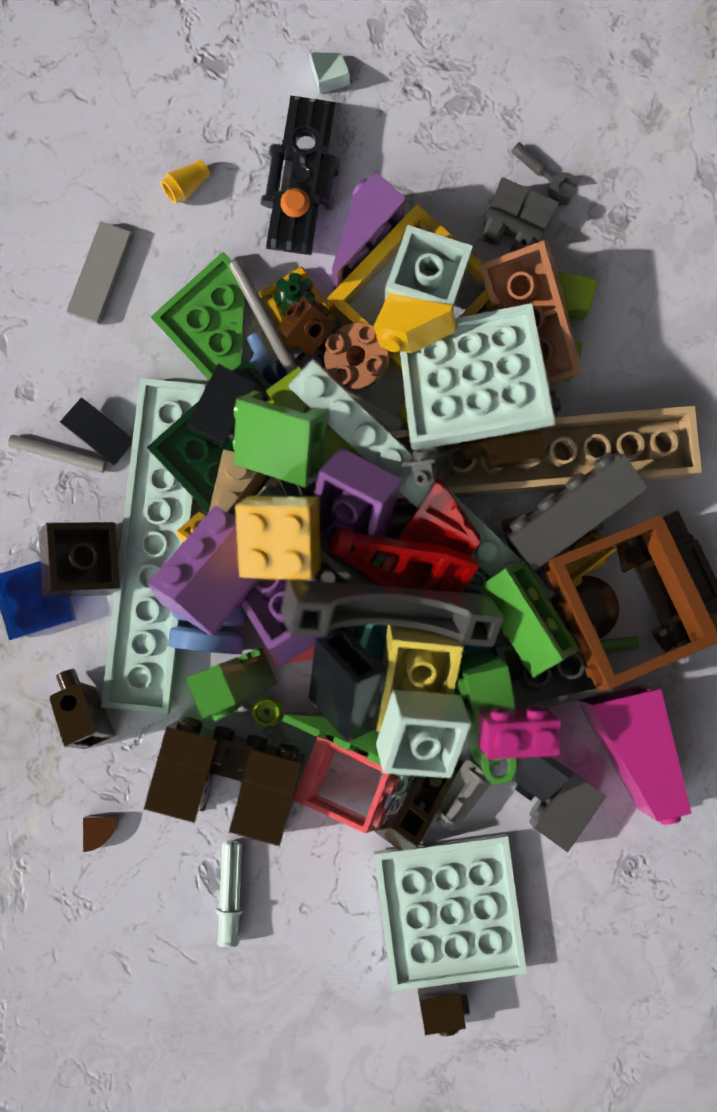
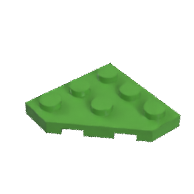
(207, 318)

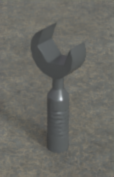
(540, 169)

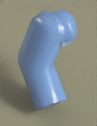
(262, 353)

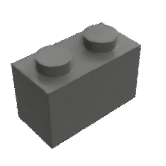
(566, 811)

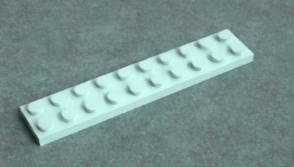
(156, 506)

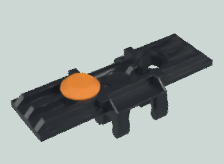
(311, 178)

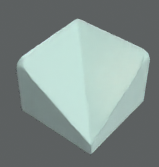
(329, 71)

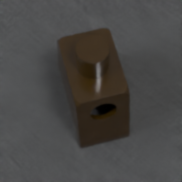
(506, 449)
(79, 713)

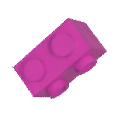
(518, 733)

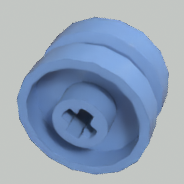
(222, 642)

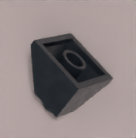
(539, 777)

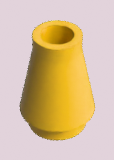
(184, 181)

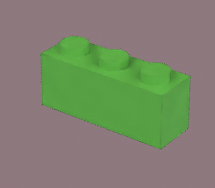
(529, 619)

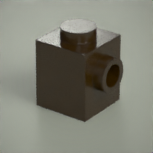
(443, 1009)

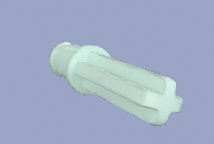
(230, 895)

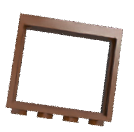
(676, 580)

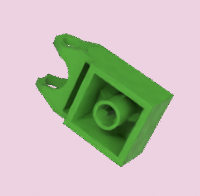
(485, 685)

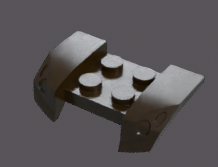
(637, 556)

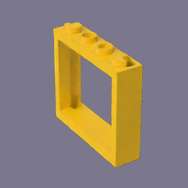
(380, 257)

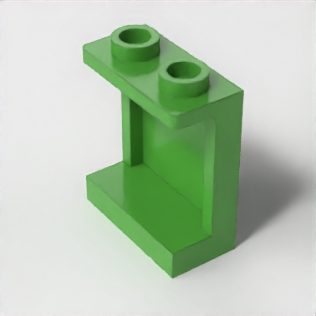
(279, 439)

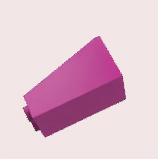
(642, 749)

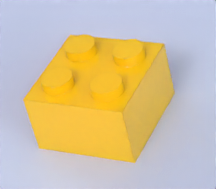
(278, 537)

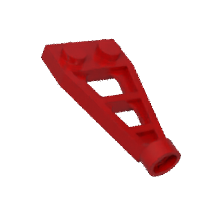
(450, 571)

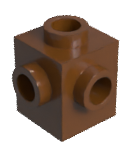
(307, 324)

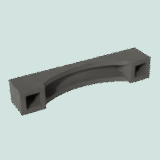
(321, 606)

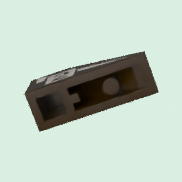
(414, 809)

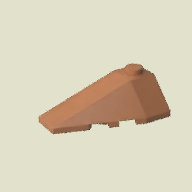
(533, 278)

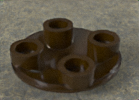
(599, 602)

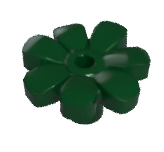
(292, 291)

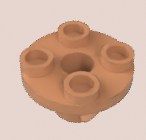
(355, 356)

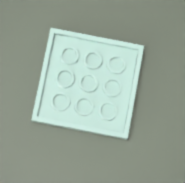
(478, 381)
(450, 912)

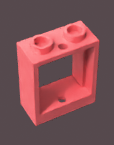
(313, 778)

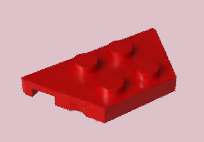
(435, 522)

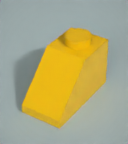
(413, 323)

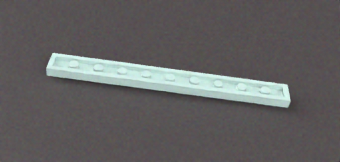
(385, 451)

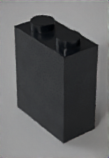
(346, 684)

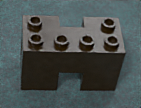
(195, 754)

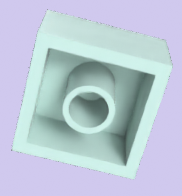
(429, 267)
(422, 734)

